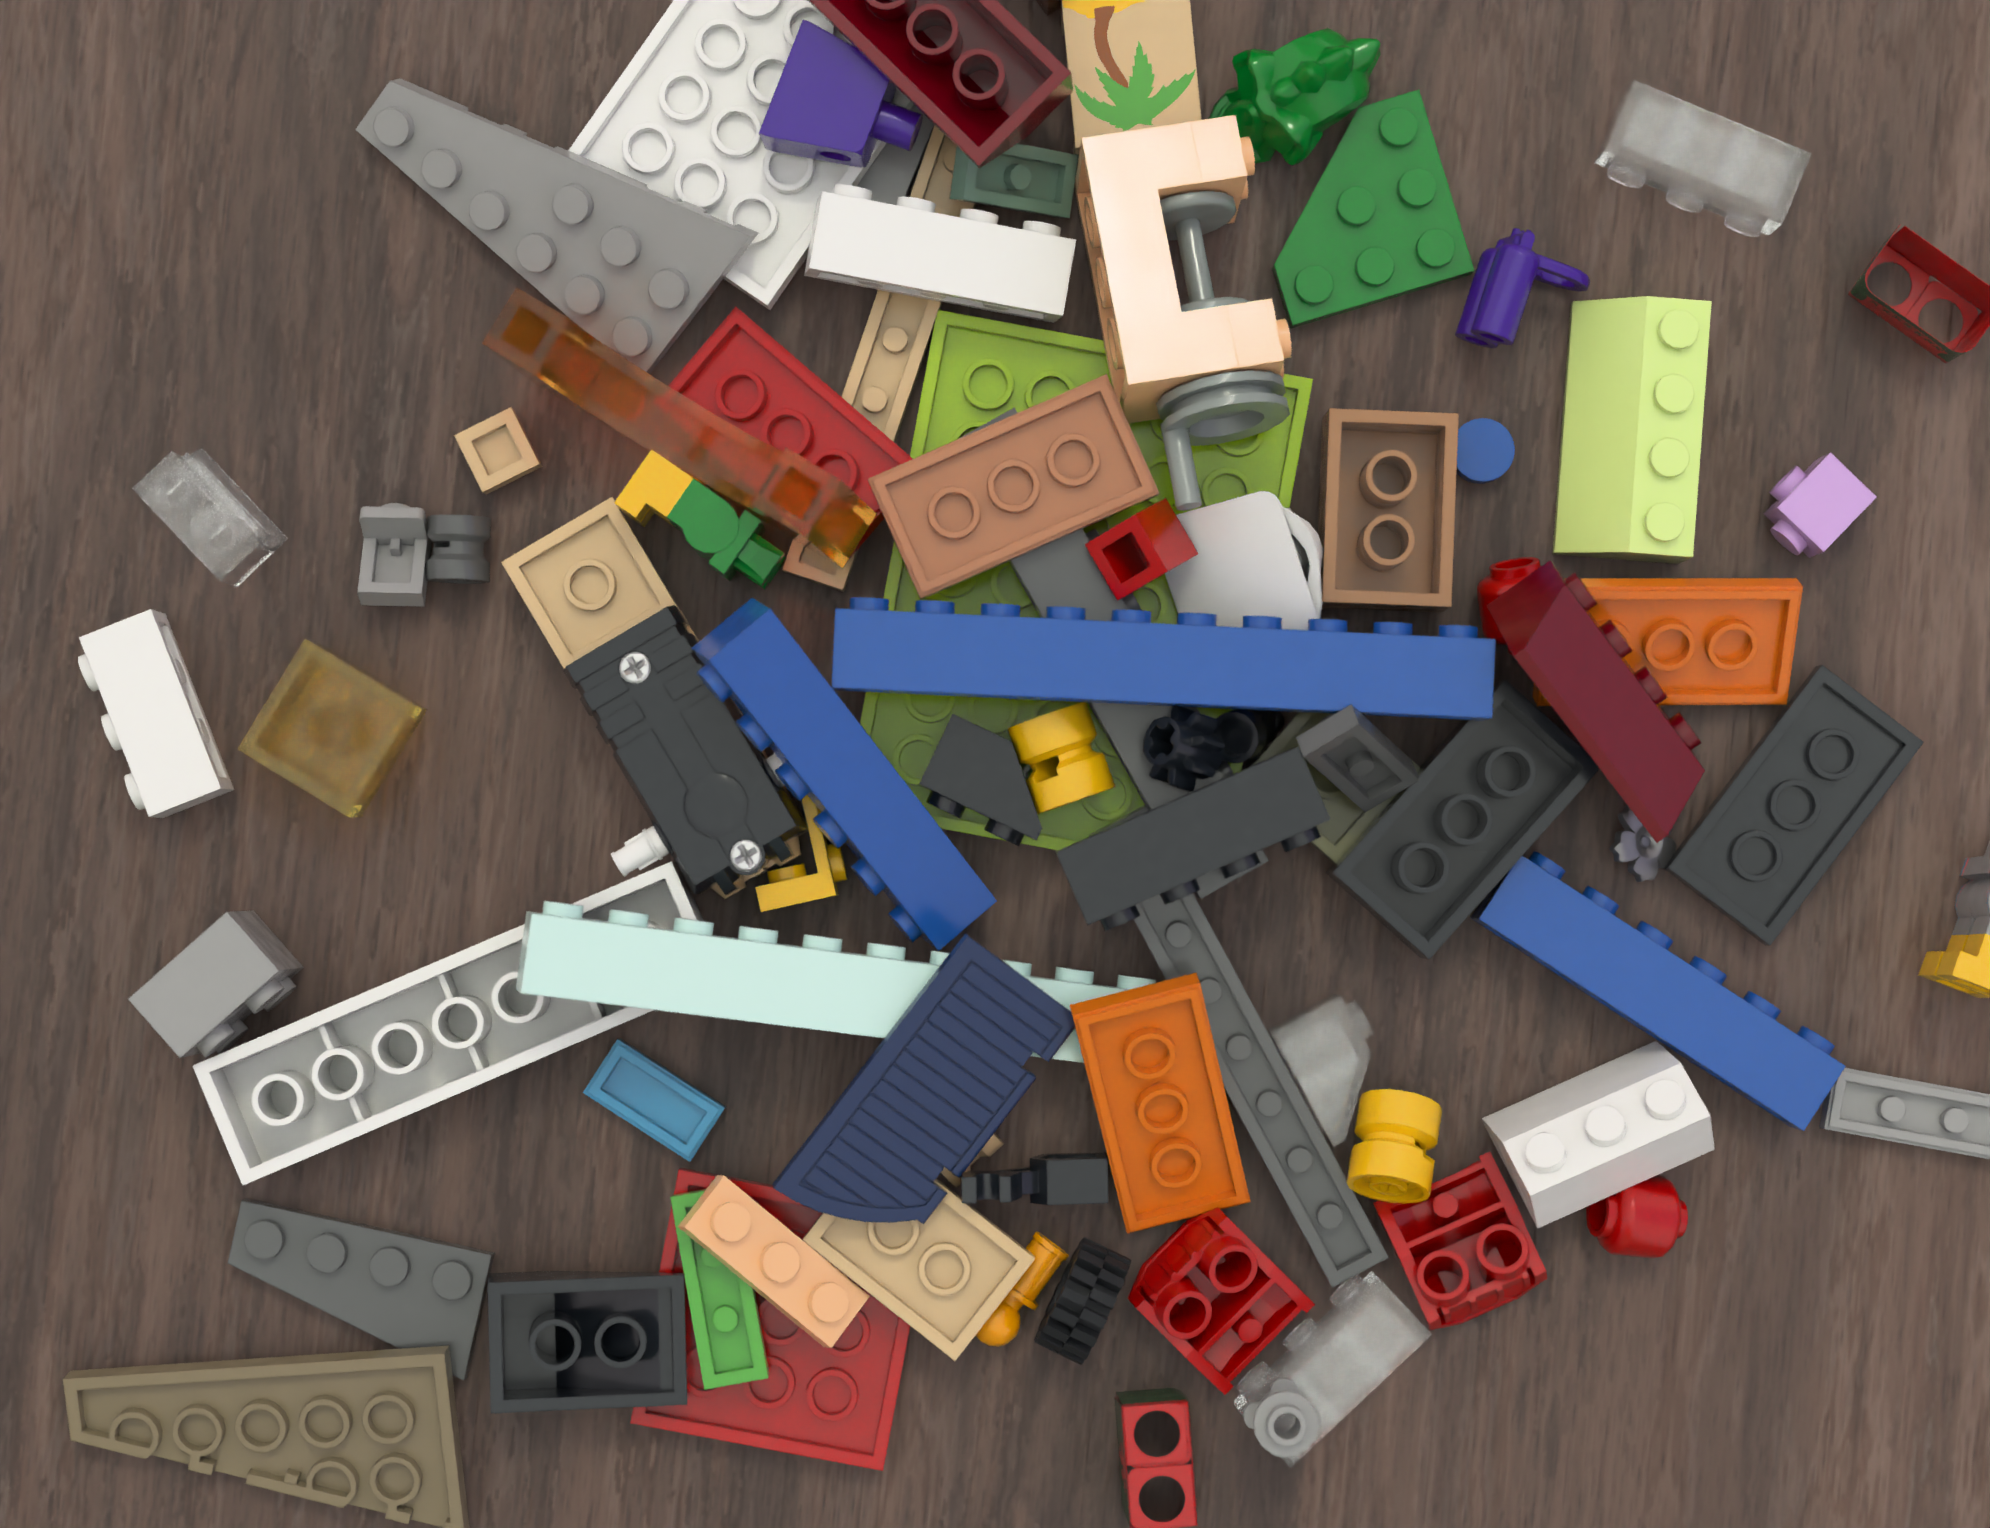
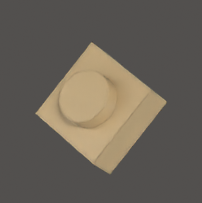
(498, 451)

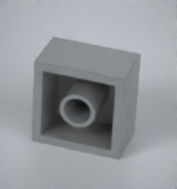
(217, 984)

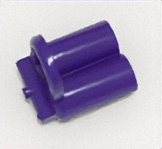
(1503, 287)

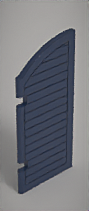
(929, 1092)

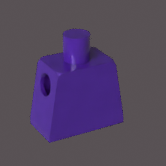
(834, 104)

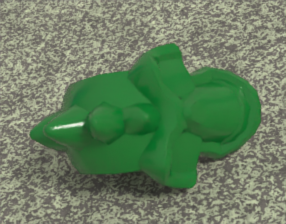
(1297, 91)

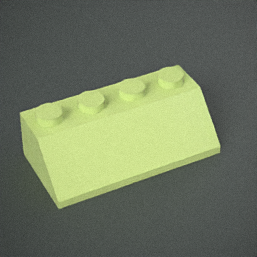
(1632, 428)

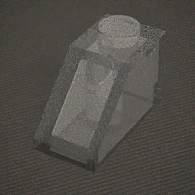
(1327, 1060)

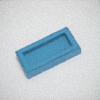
(654, 1099)

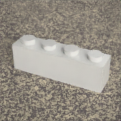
(940, 255)

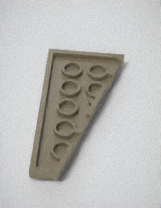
(310, 1426)

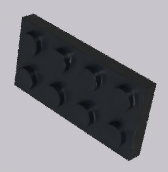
(1793, 805)

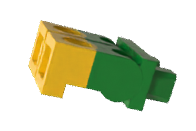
(704, 518)

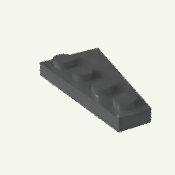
(369, 1276)

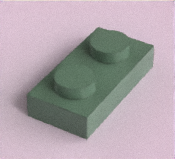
(1018, 180)

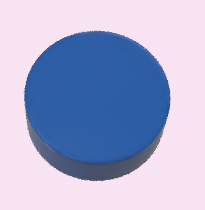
(1483, 450)

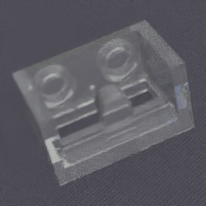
(227, 533)

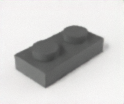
(1357, 758)

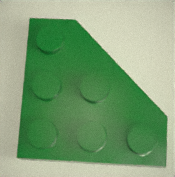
(1375, 219)

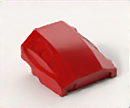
(1463, 1245)
(1216, 1296)

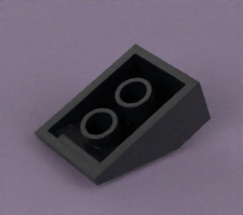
(586, 1340)

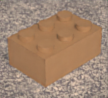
(1387, 509)

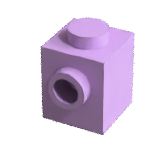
(1816, 505)

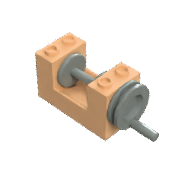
(1198, 365)

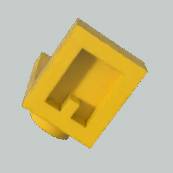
(792, 884)

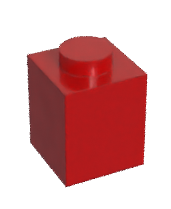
(1141, 549)

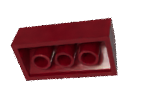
(959, 65)
(1600, 695)

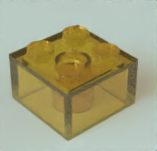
(332, 729)

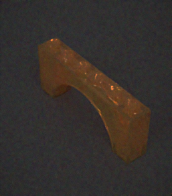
(610, 389)

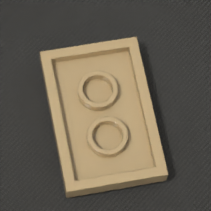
(932, 1275)

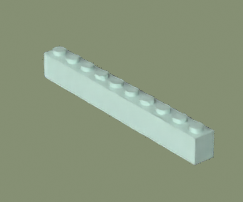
(747, 975)

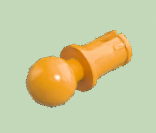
(1005, 1320)

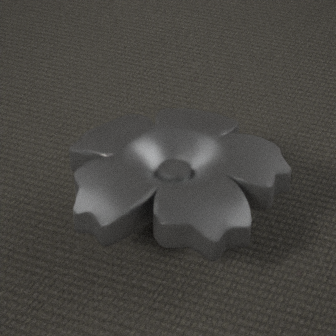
(1640, 848)

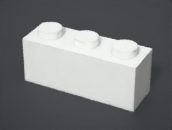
(153, 714)

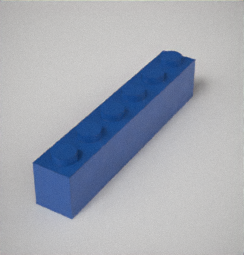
(843, 774)
(1659, 991)

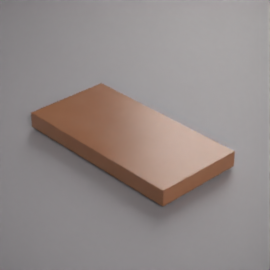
(1013, 487)

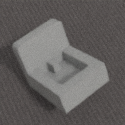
(393, 556)

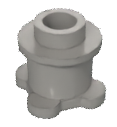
(1280, 1400)

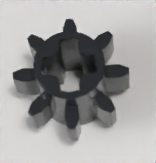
(1183, 748)

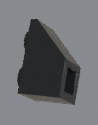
(984, 775)

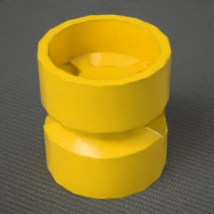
(1061, 757)
(1395, 1136)

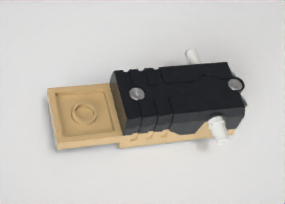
(636, 673)

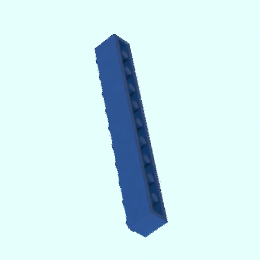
(1162, 663)

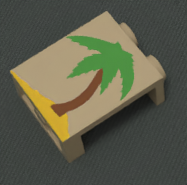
(1129, 65)

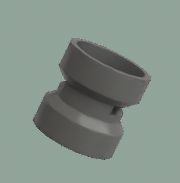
(458, 549)

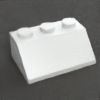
(1601, 1132)

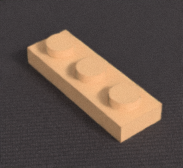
(773, 1261)

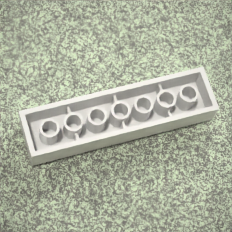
(411, 1041)

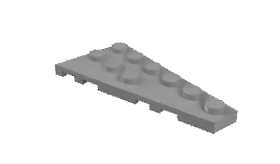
(580, 233)

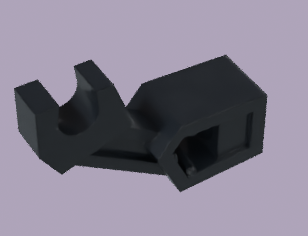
(1048, 1180)

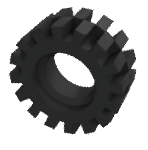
(1082, 1301)

